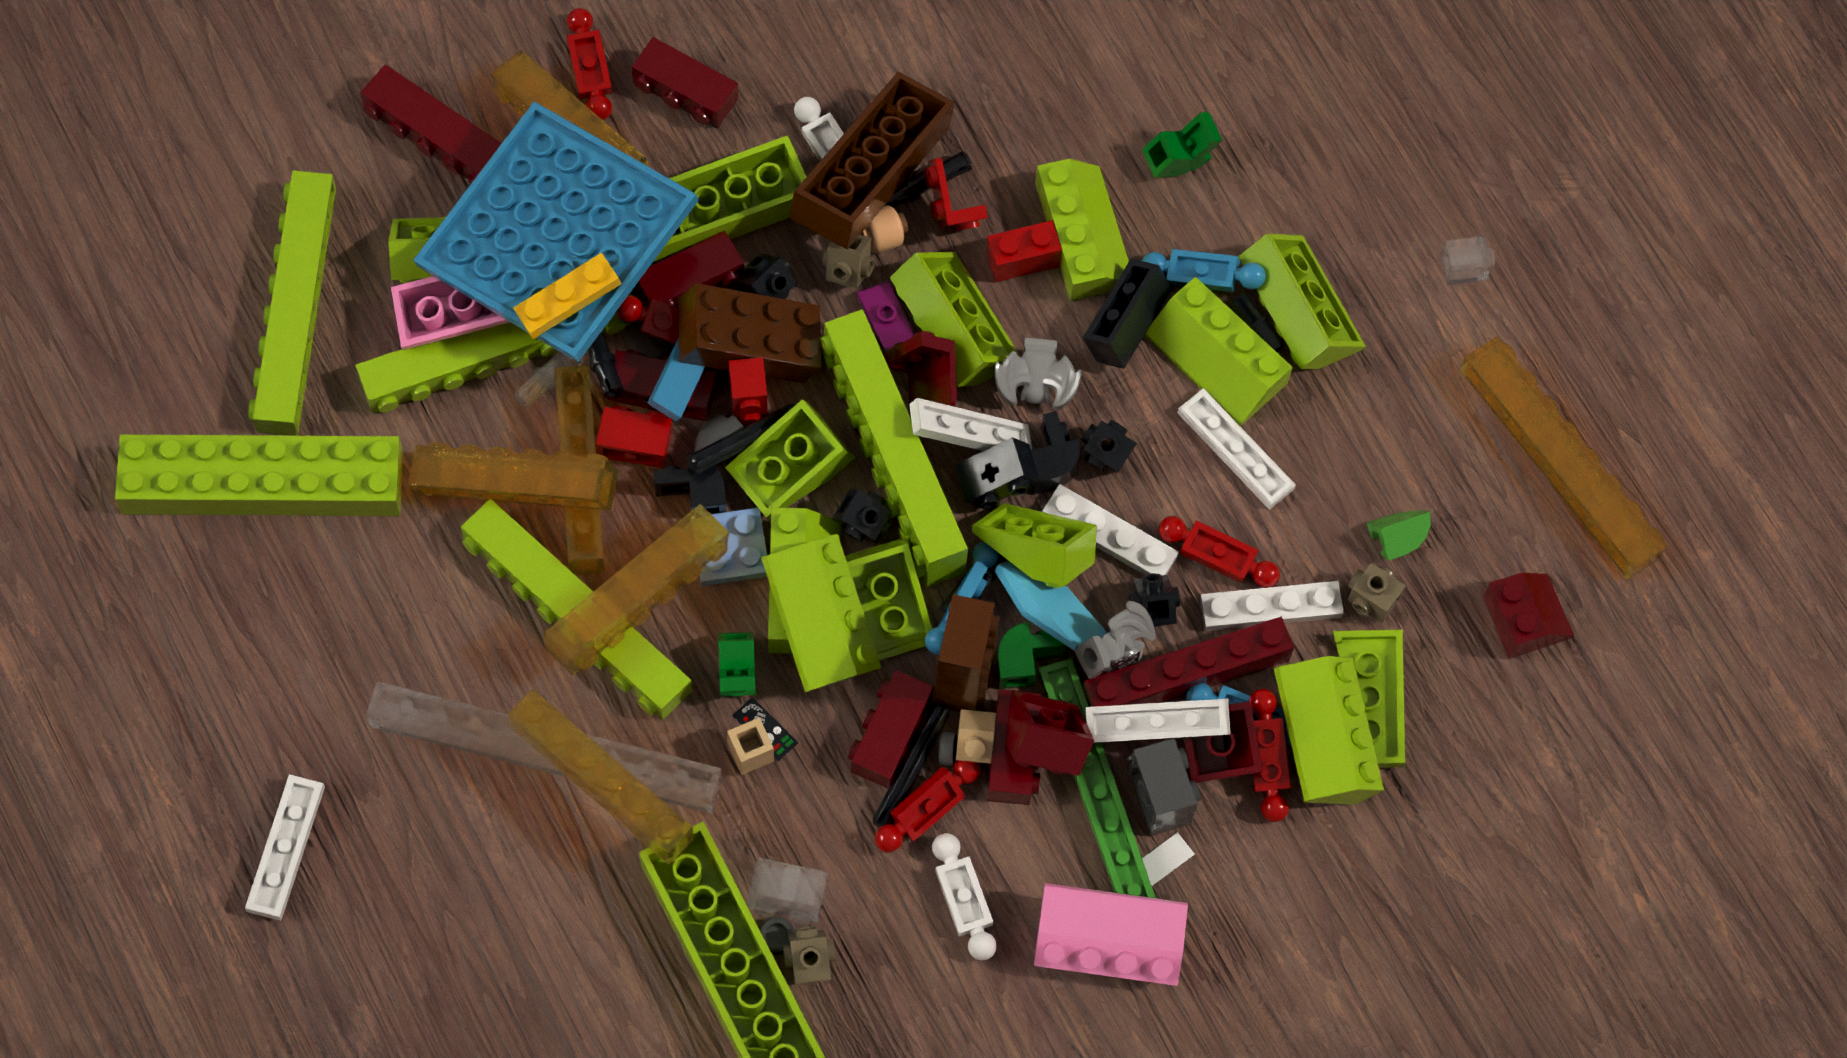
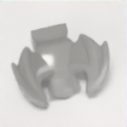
(1037, 372)
(1102, 652)

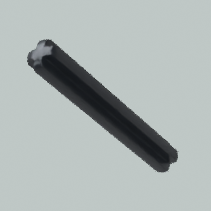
(734, 442)
(912, 764)

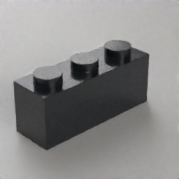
(1127, 313)

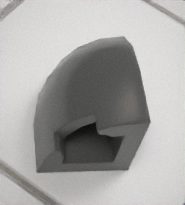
(715, 430)

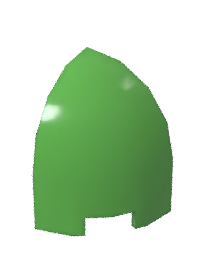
(1400, 532)

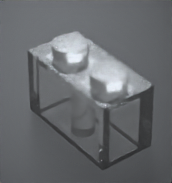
(787, 891)

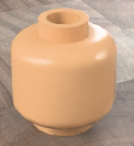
(886, 230)

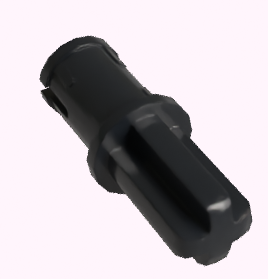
(1246, 311)

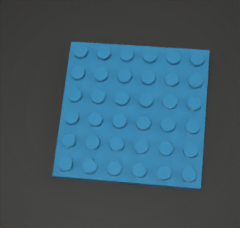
(546, 209)

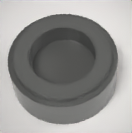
(947, 748)
(775, 933)

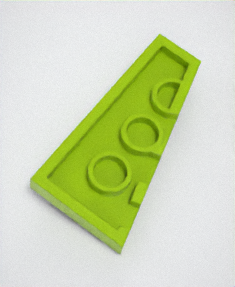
(1381, 682)

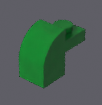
(1184, 150)
(1017, 655)
(736, 663)

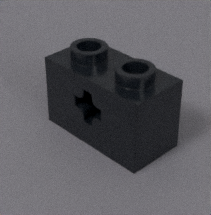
(997, 473)

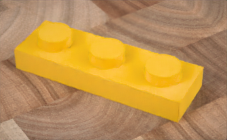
(567, 295)

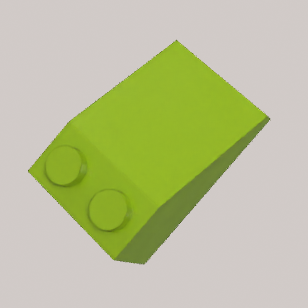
(790, 459)
(1040, 543)
(890, 597)

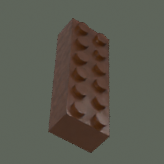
(871, 160)

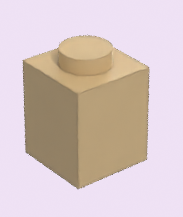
(975, 736)
(750, 746)

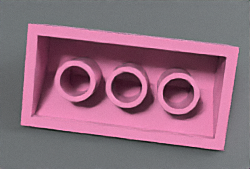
(435, 311)
(1111, 934)

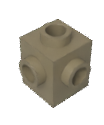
(850, 265)
(1375, 592)
(809, 967)

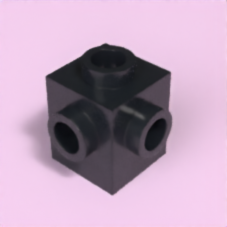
(767, 277)
(1120, 450)
(852, 515)
(1157, 597)

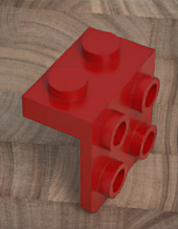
(941, 207)

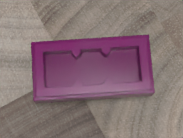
(885, 315)

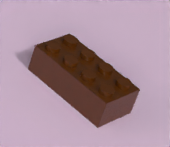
(737, 325)
(966, 654)

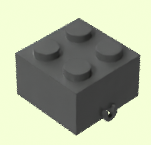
(1163, 786)

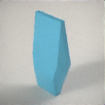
(1048, 607)

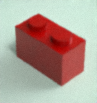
(1023, 251)
(748, 389)
(634, 436)

